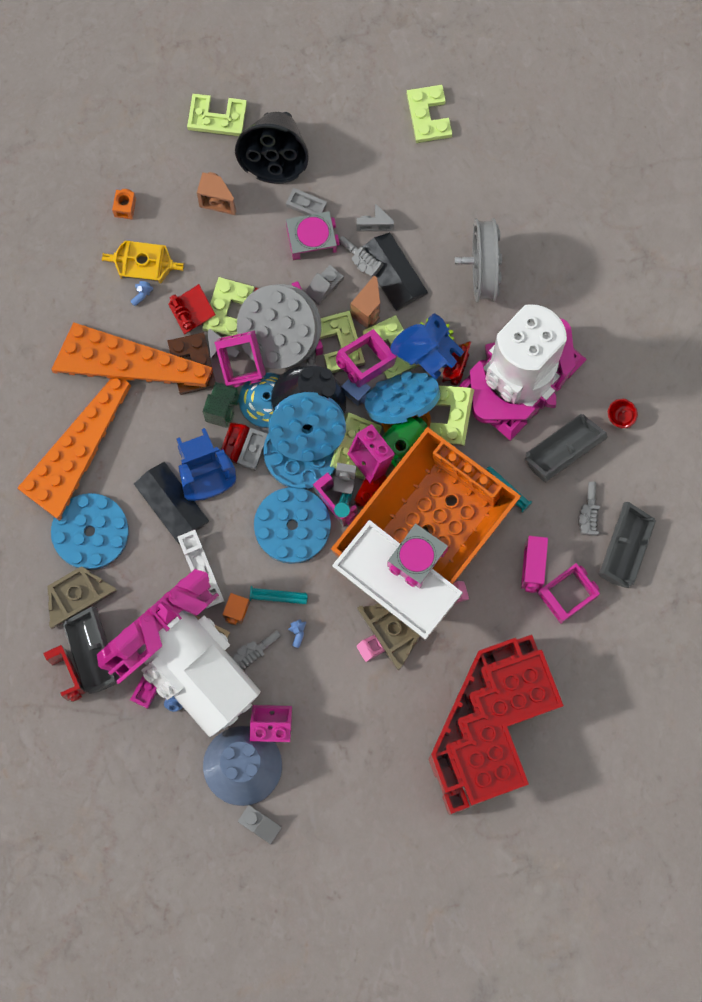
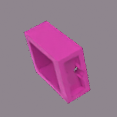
(378, 346)
(230, 379)
(376, 458)
(534, 563)
(553, 604)
(262, 719)

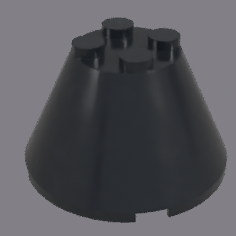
(272, 149)
(308, 379)

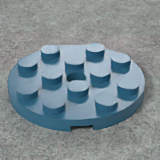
(402, 397)
(302, 409)
(294, 472)
(287, 544)
(95, 550)

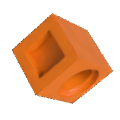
(124, 211)
(235, 609)

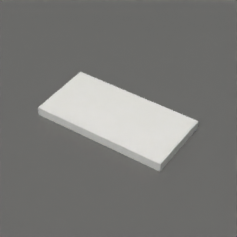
(366, 566)

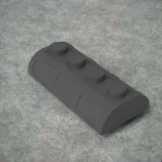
(564, 447)
(627, 546)
(86, 640)

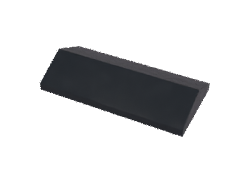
(396, 275)
(167, 500)

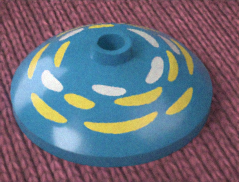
(253, 404)

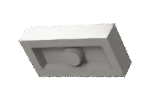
(305, 203)
(252, 449)

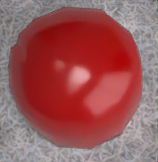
(622, 413)

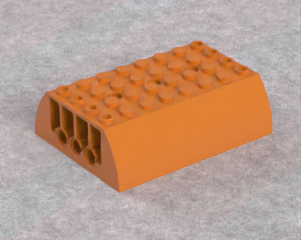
(418, 495)

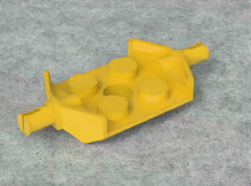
(155, 268)

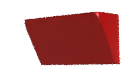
(235, 440)

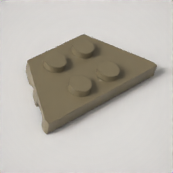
(75, 594)
(391, 633)

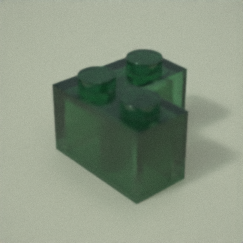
(220, 404)

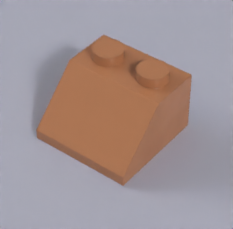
(214, 194)
(366, 305)

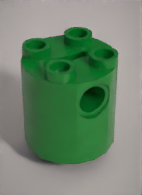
(404, 435)

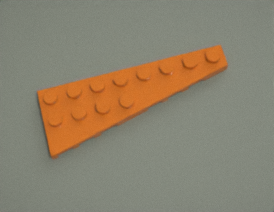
(103, 354)
(62, 467)

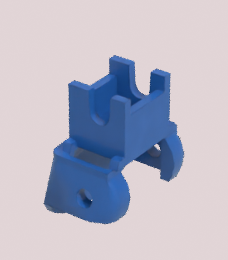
(427, 346)
(201, 471)

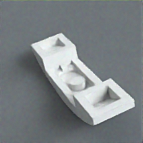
(197, 560)

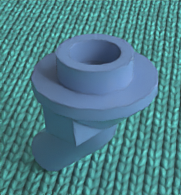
(144, 289)
(297, 628)
(172, 704)

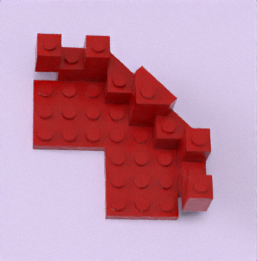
(475, 746)

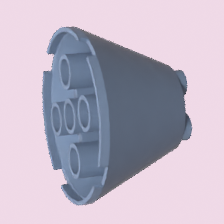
(241, 769)

